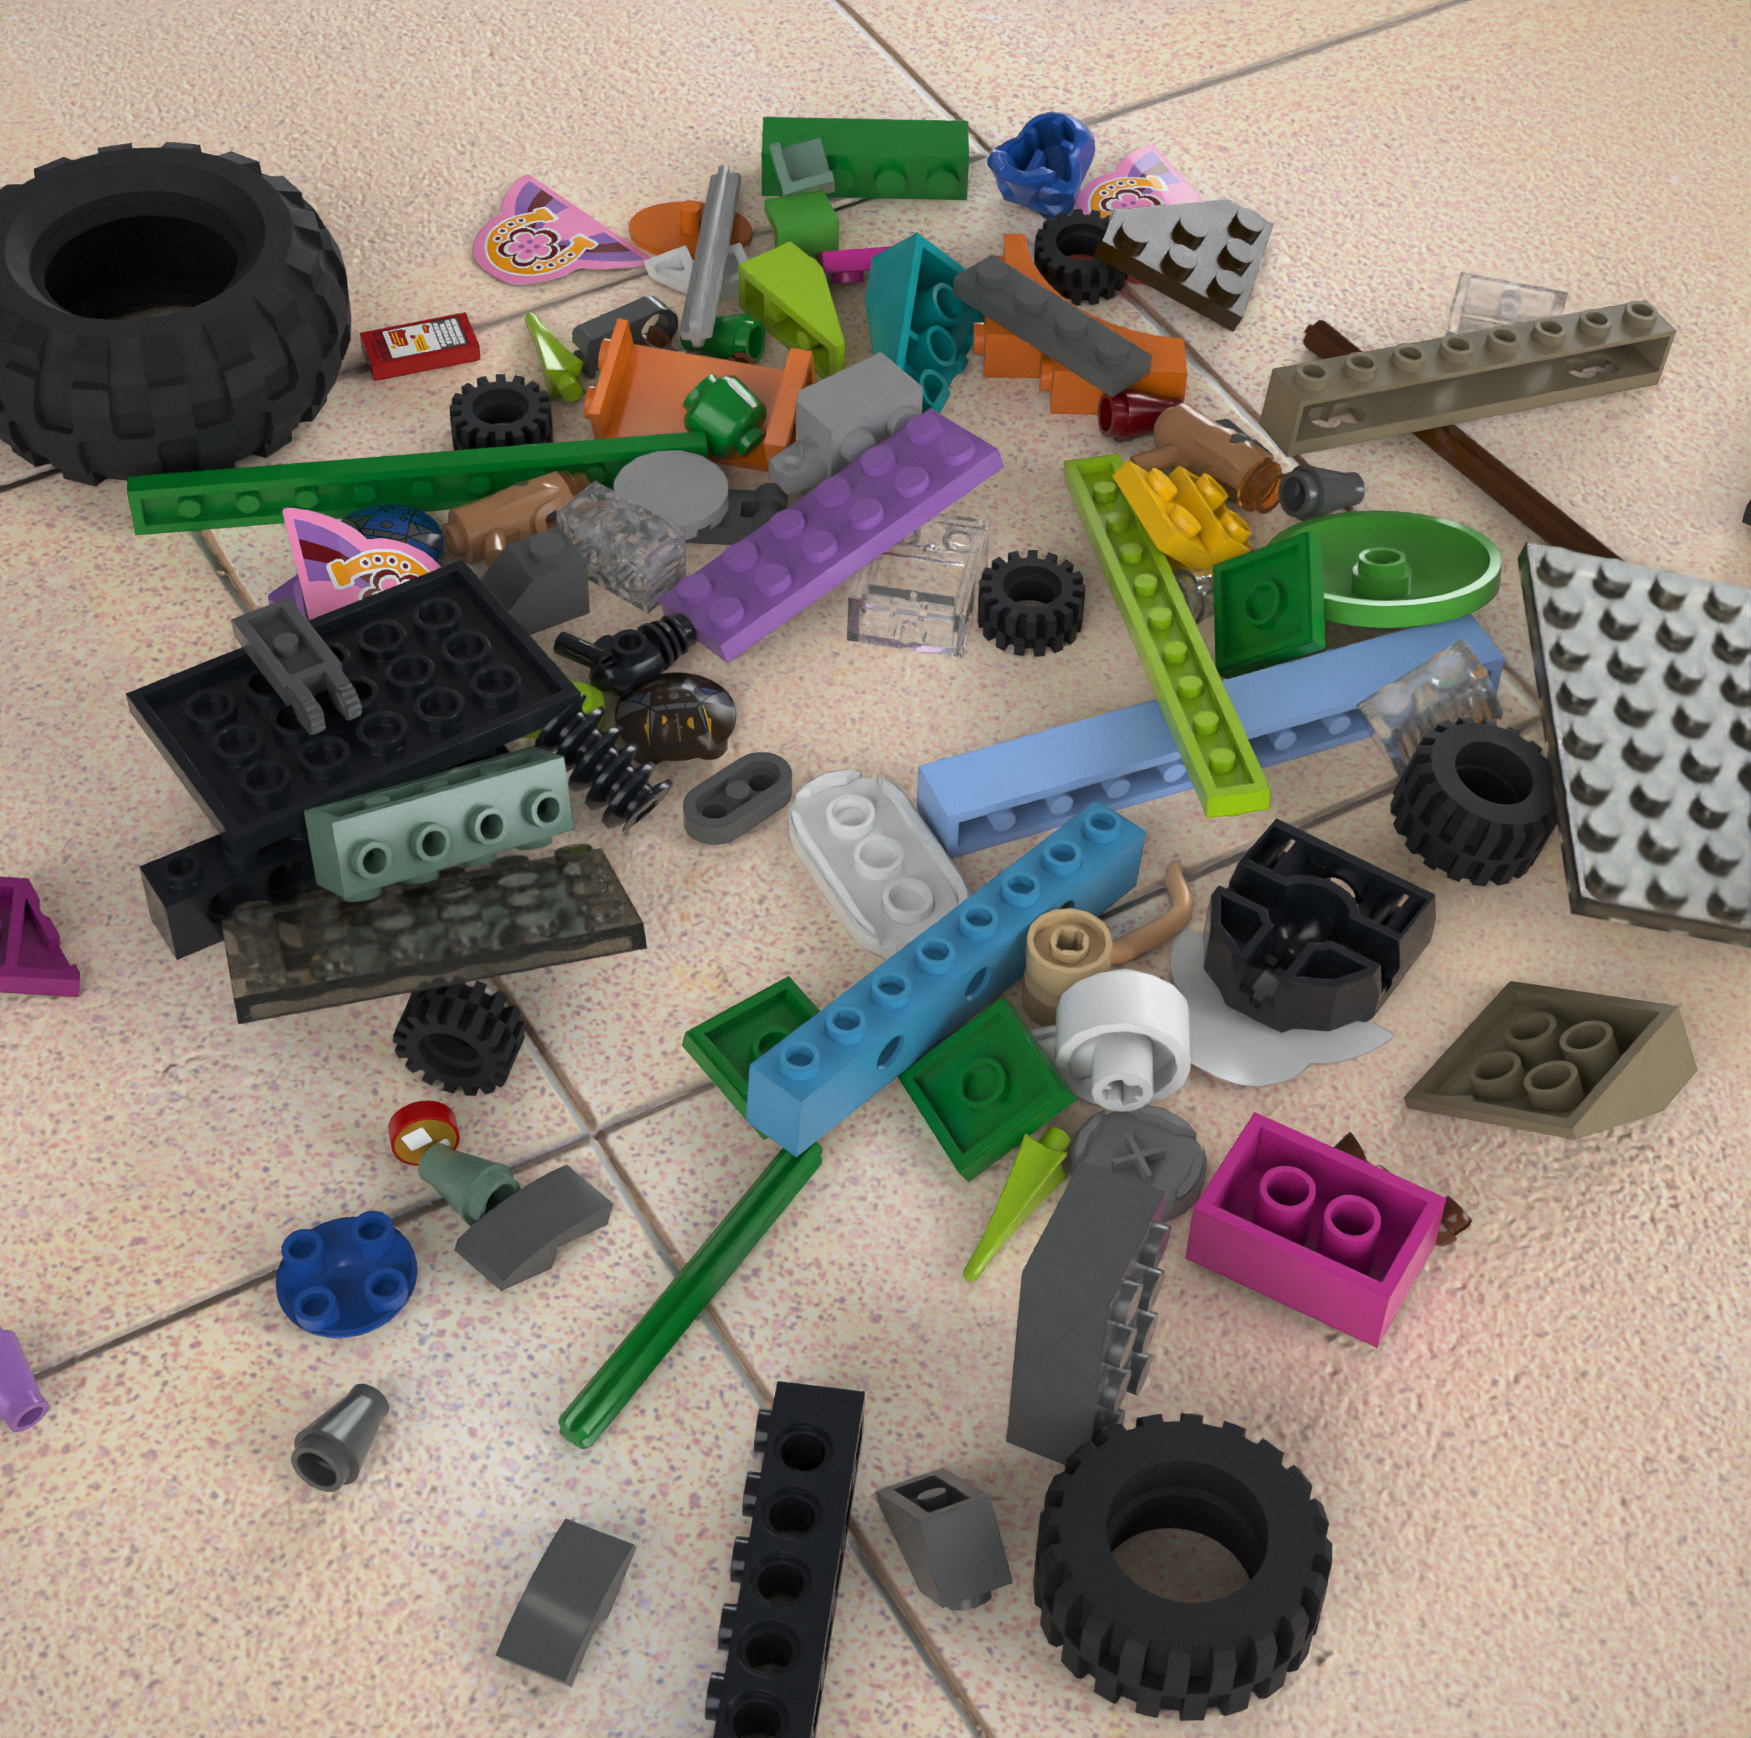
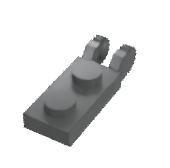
(296, 662)

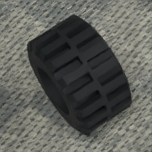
(1476, 802)

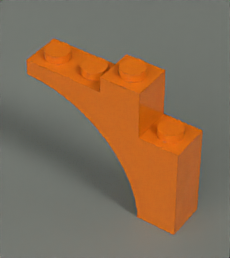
(1012, 357)

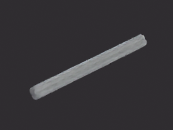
(710, 257)

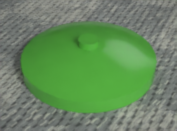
(1401, 568)

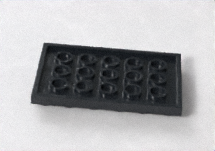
(436, 681)

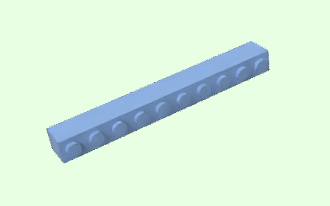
(1133, 759)

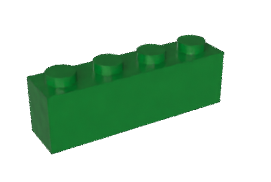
(878, 155)

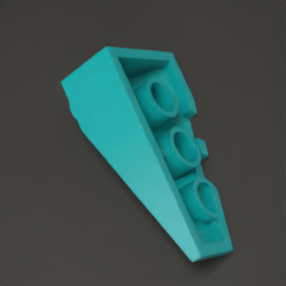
(918, 317)

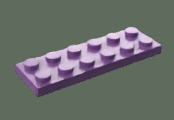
(831, 533)

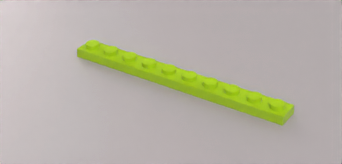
(1168, 645)

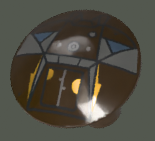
(677, 718)

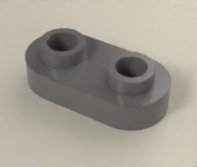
(730, 799)

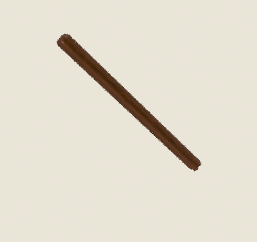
(1481, 466)

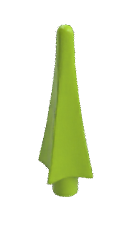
(558, 364)
(1032, 1178)

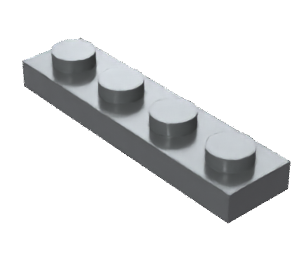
(1052, 325)

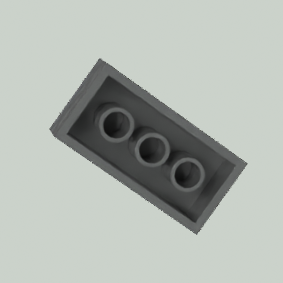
(1086, 1312)

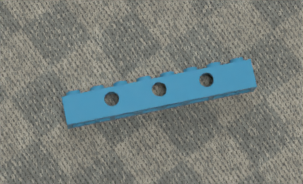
(936, 981)

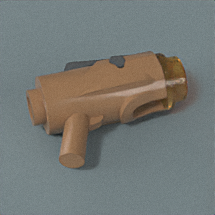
(1218, 449)
(520, 511)

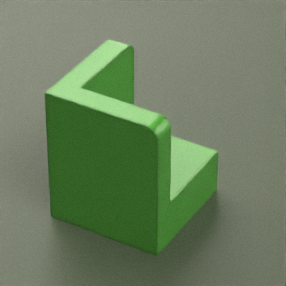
(805, 221)

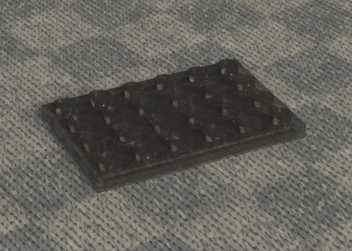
(428, 933)

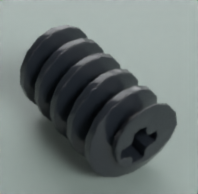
(603, 767)

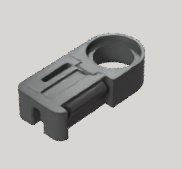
(590, 334)

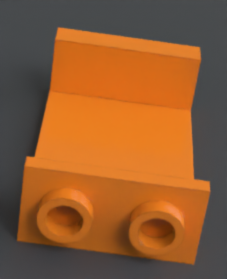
(646, 387)

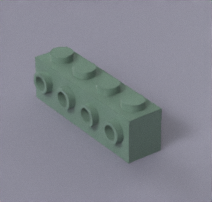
(439, 823)

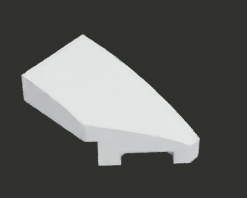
(676, 266)

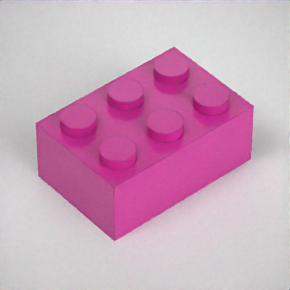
(1315, 1229)

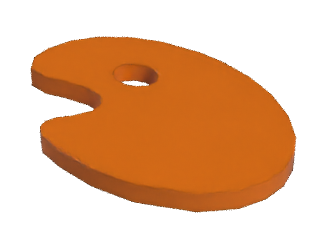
(678, 224)

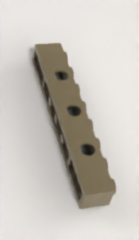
(1465, 377)

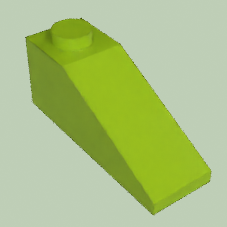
(794, 304)

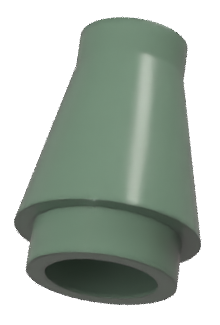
(467, 1181)

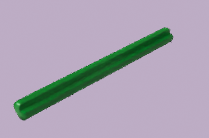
(686, 1296)

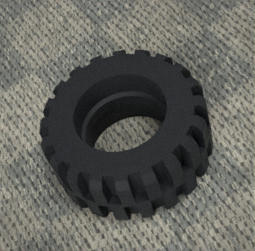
(1163, 1648)

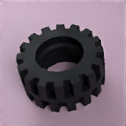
(1074, 277)

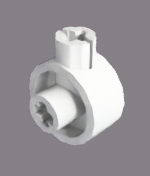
(1120, 1039)

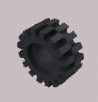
(480, 408)
(1031, 625)
(460, 1037)

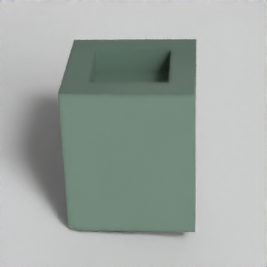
(801, 168)

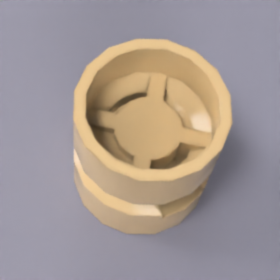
(1058, 953)

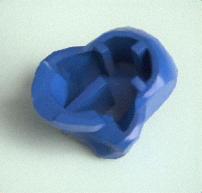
(1044, 163)

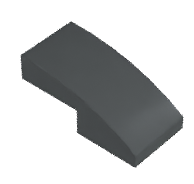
(529, 1226)
(565, 1601)

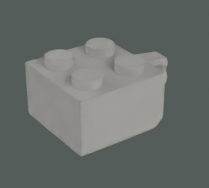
(844, 419)

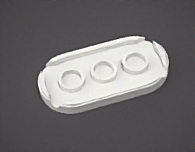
(873, 859)

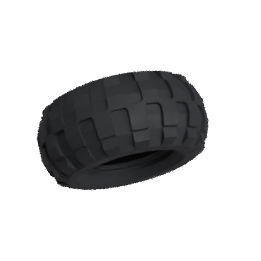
(179, 386)

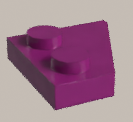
(31, 945)

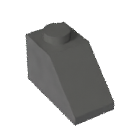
(541, 580)
(947, 1538)

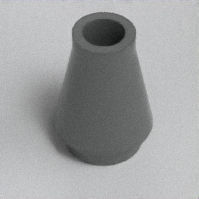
(1318, 491)
(338, 1441)

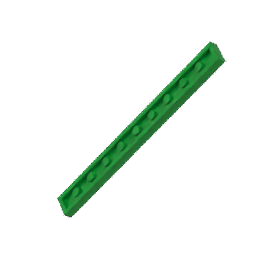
(347, 485)

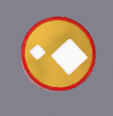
(419, 1127)

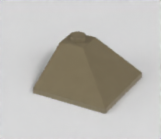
(1560, 1063)

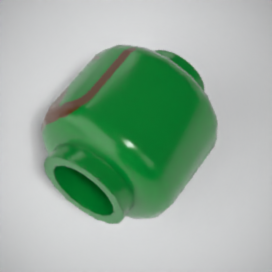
(727, 414)

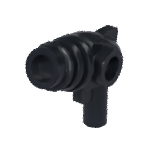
(630, 655)

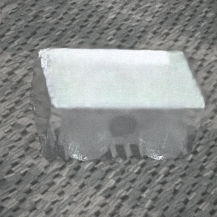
(1438, 690)

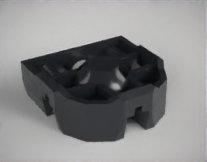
(1312, 932)

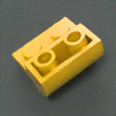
(1184, 516)

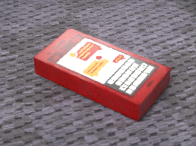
(420, 346)

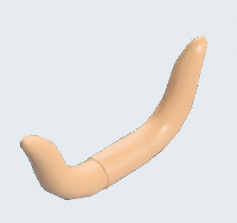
(1163, 928)

